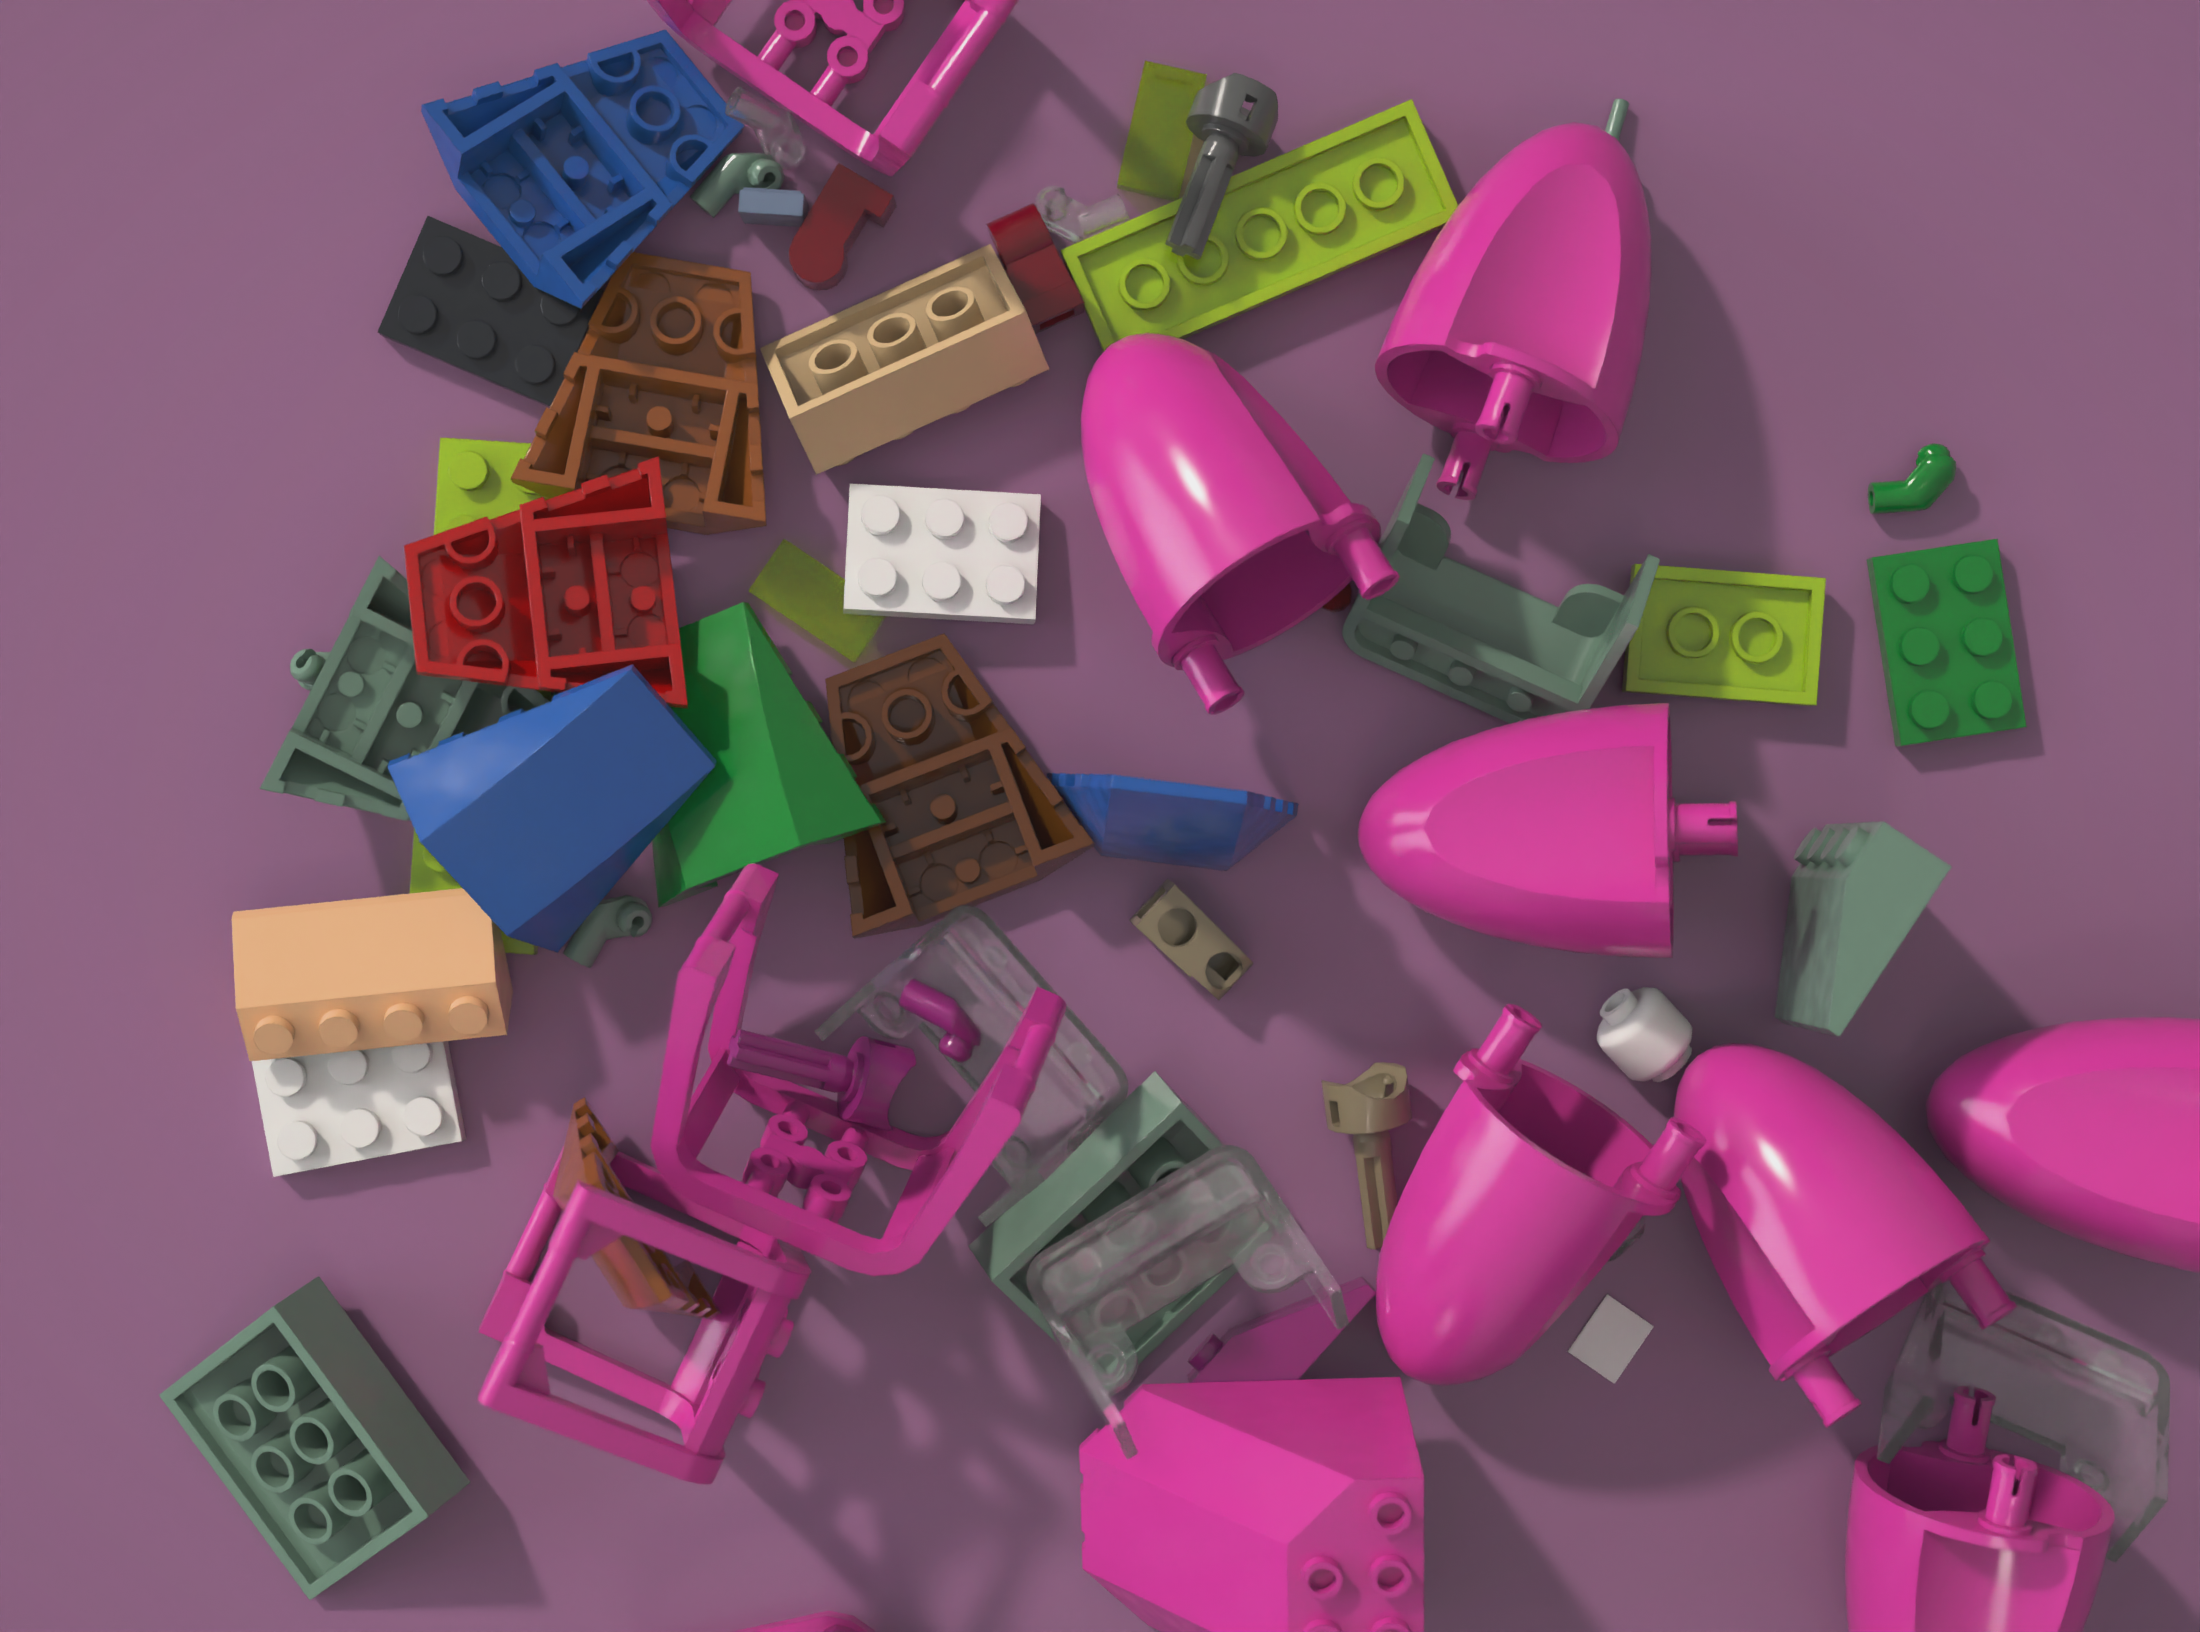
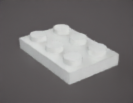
(942, 554)
(357, 1105)

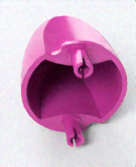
(1529, 308)
(1215, 508)
(1547, 832)
(2085, 1131)
(1513, 1211)
(1818, 1215)
(1971, 1537)

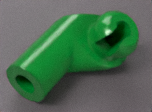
(1929, 479)

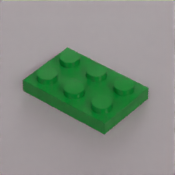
(1946, 642)

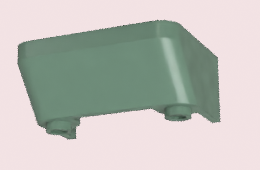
(1483, 635)

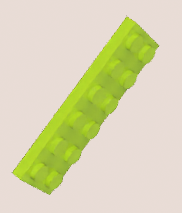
(1272, 234)

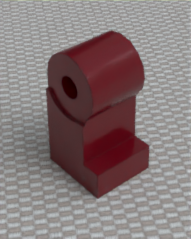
(833, 226)
(1035, 268)

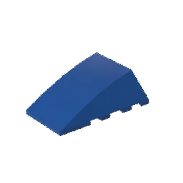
(583, 157)
(553, 801)
(1171, 819)

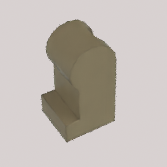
(1191, 939)

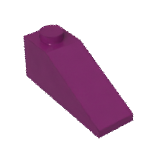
(1277, 1343)

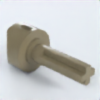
(1367, 1110)

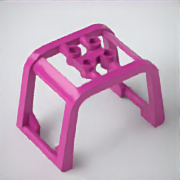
(848, 63)
(720, 976)
(720, 1364)

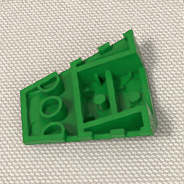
(774, 770)

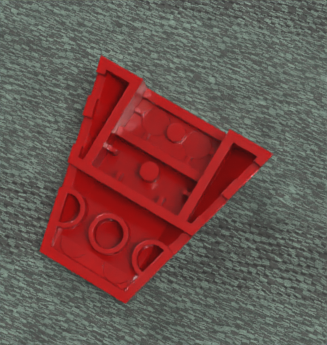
(553, 591)

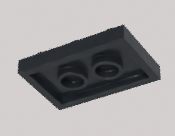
(483, 315)

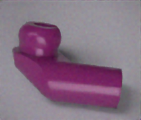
(945, 1013)

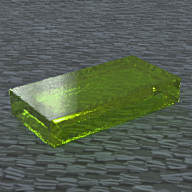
(1158, 132)
(814, 600)

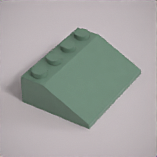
(1847, 917)
(1126, 1154)
(314, 1438)

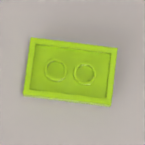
(1728, 637)

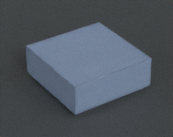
(772, 207)

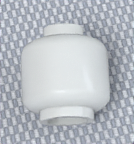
(1644, 1034)

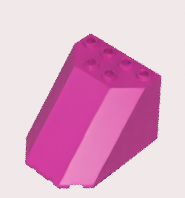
(1260, 1507)

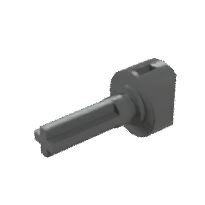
(1226, 133)

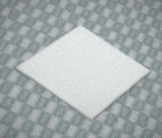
(1610, 1338)

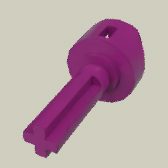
(862, 1079)

